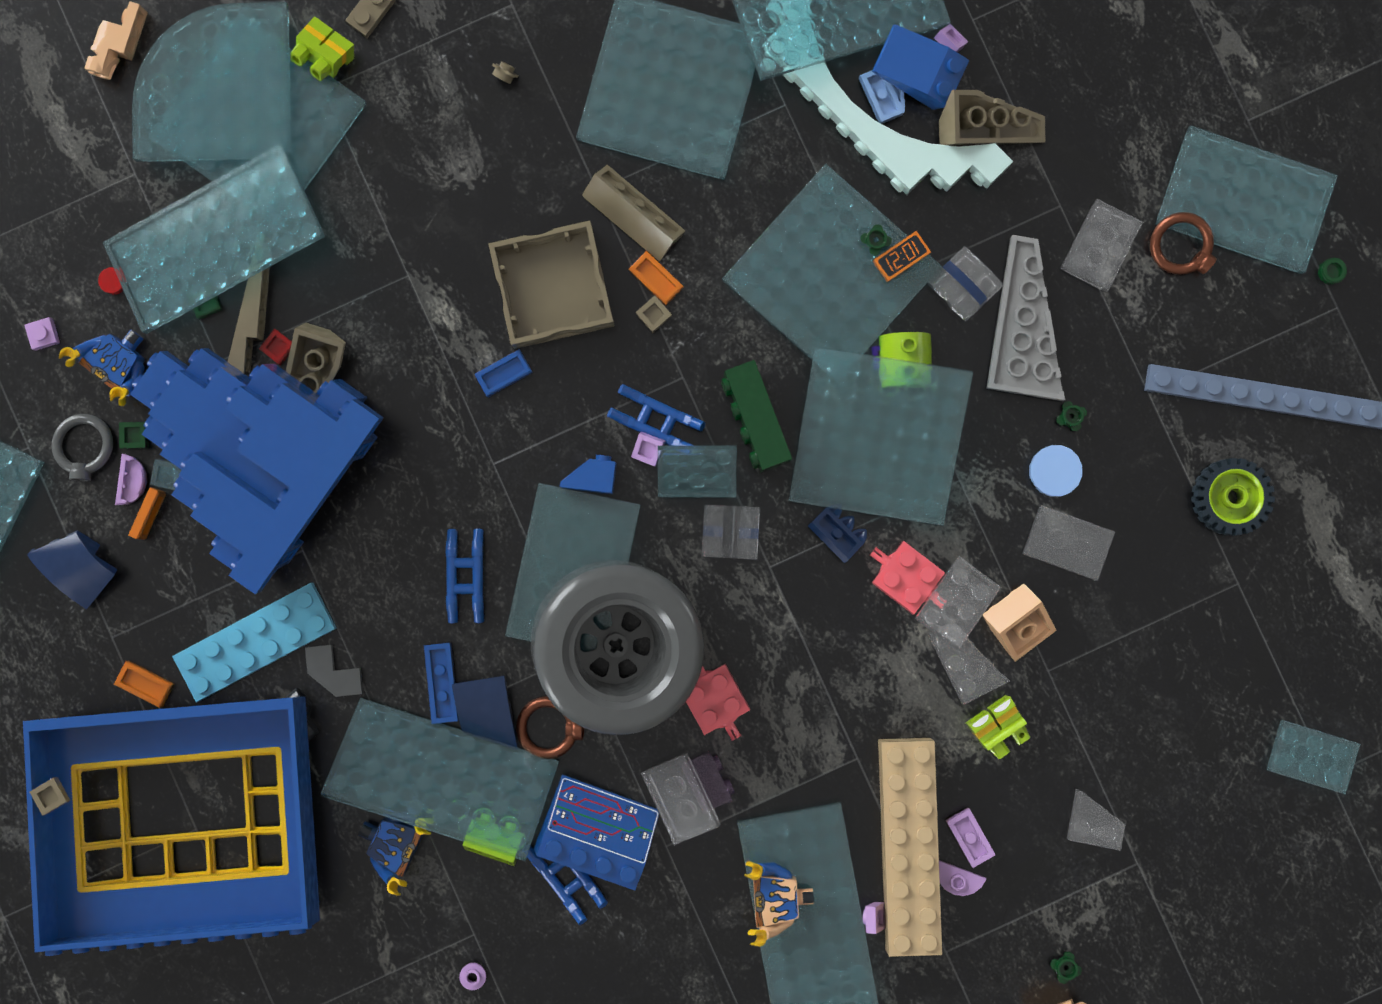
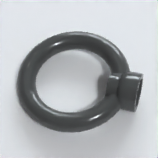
(82, 471)

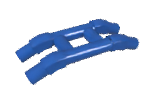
(651, 404)
(476, 564)
(565, 893)

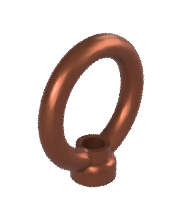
(1203, 259)
(572, 731)

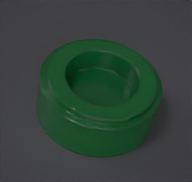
(1332, 271)

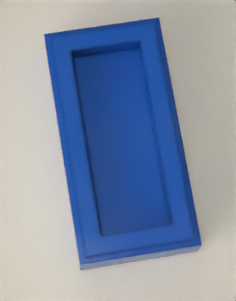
(503, 373)

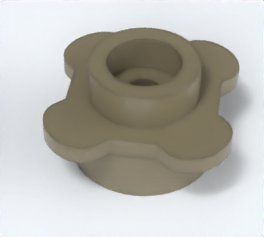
(504, 72)

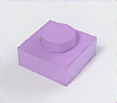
(951, 38)
(42, 333)
(647, 448)
(874, 917)

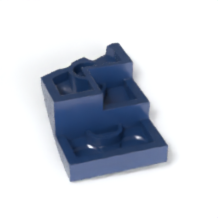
(74, 567)
(486, 709)

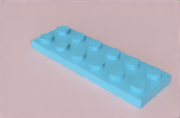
(254, 642)

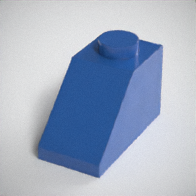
(592, 476)

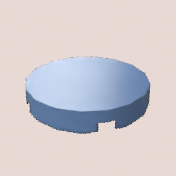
(1055, 470)

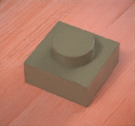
(653, 314)
(49, 796)

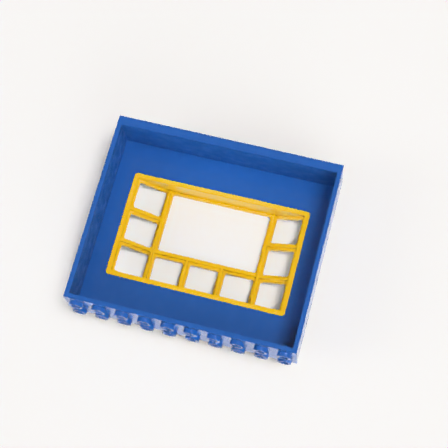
(170, 905)

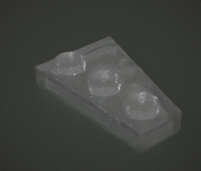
(968, 669)

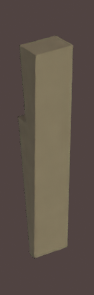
(250, 322)

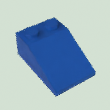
(920, 66)

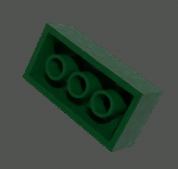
(757, 416)

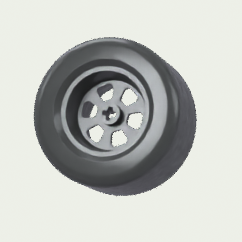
(662, 676)

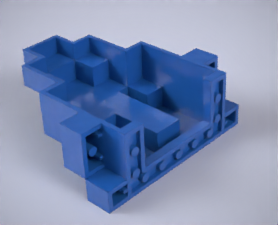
(252, 451)

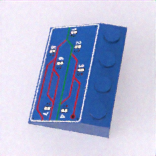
(597, 832)

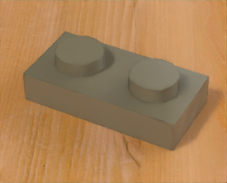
(368, 15)

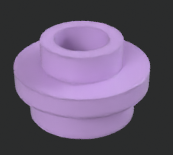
(473, 968)

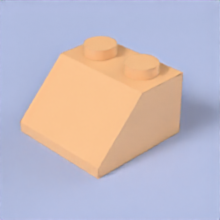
(1019, 622)

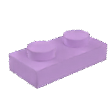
(970, 837)

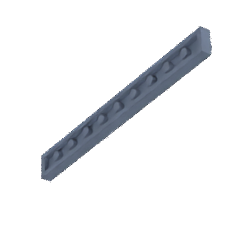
(1264, 396)

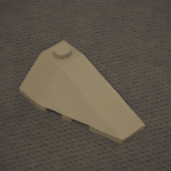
(981, 119)
(315, 355)

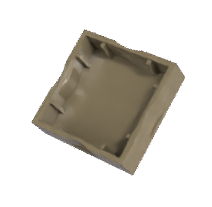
(551, 285)

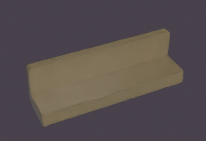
(632, 212)

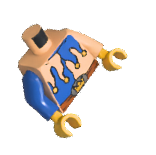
(775, 900)

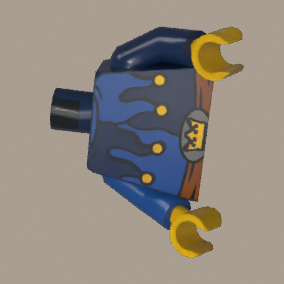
(392, 849)

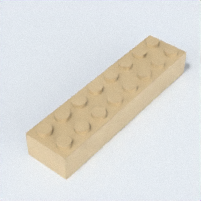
(910, 847)

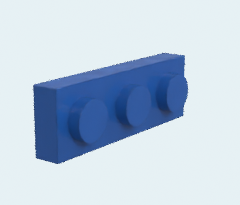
(440, 680)

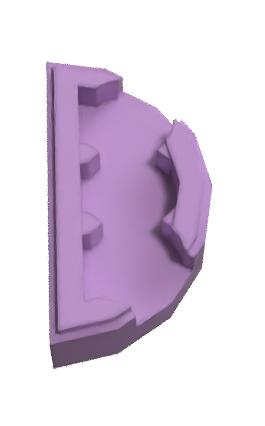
(131, 480)
(958, 880)

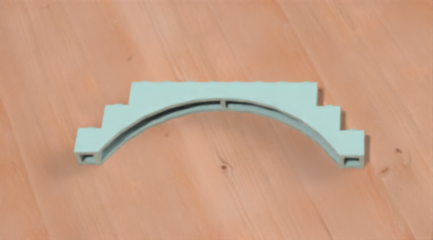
(896, 155)

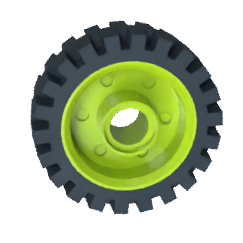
(1252, 492)

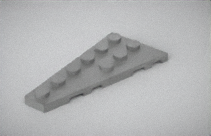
(1024, 334)

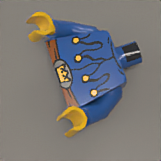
(111, 361)

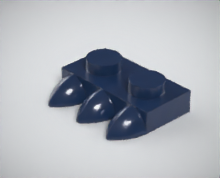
(838, 533)

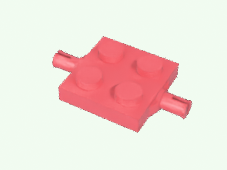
(906, 576)
(717, 701)

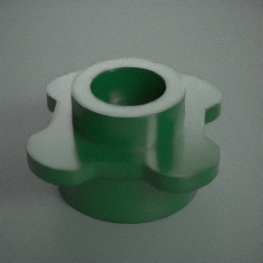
(876, 232)
(1078, 412)
(1072, 971)

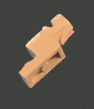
(116, 41)

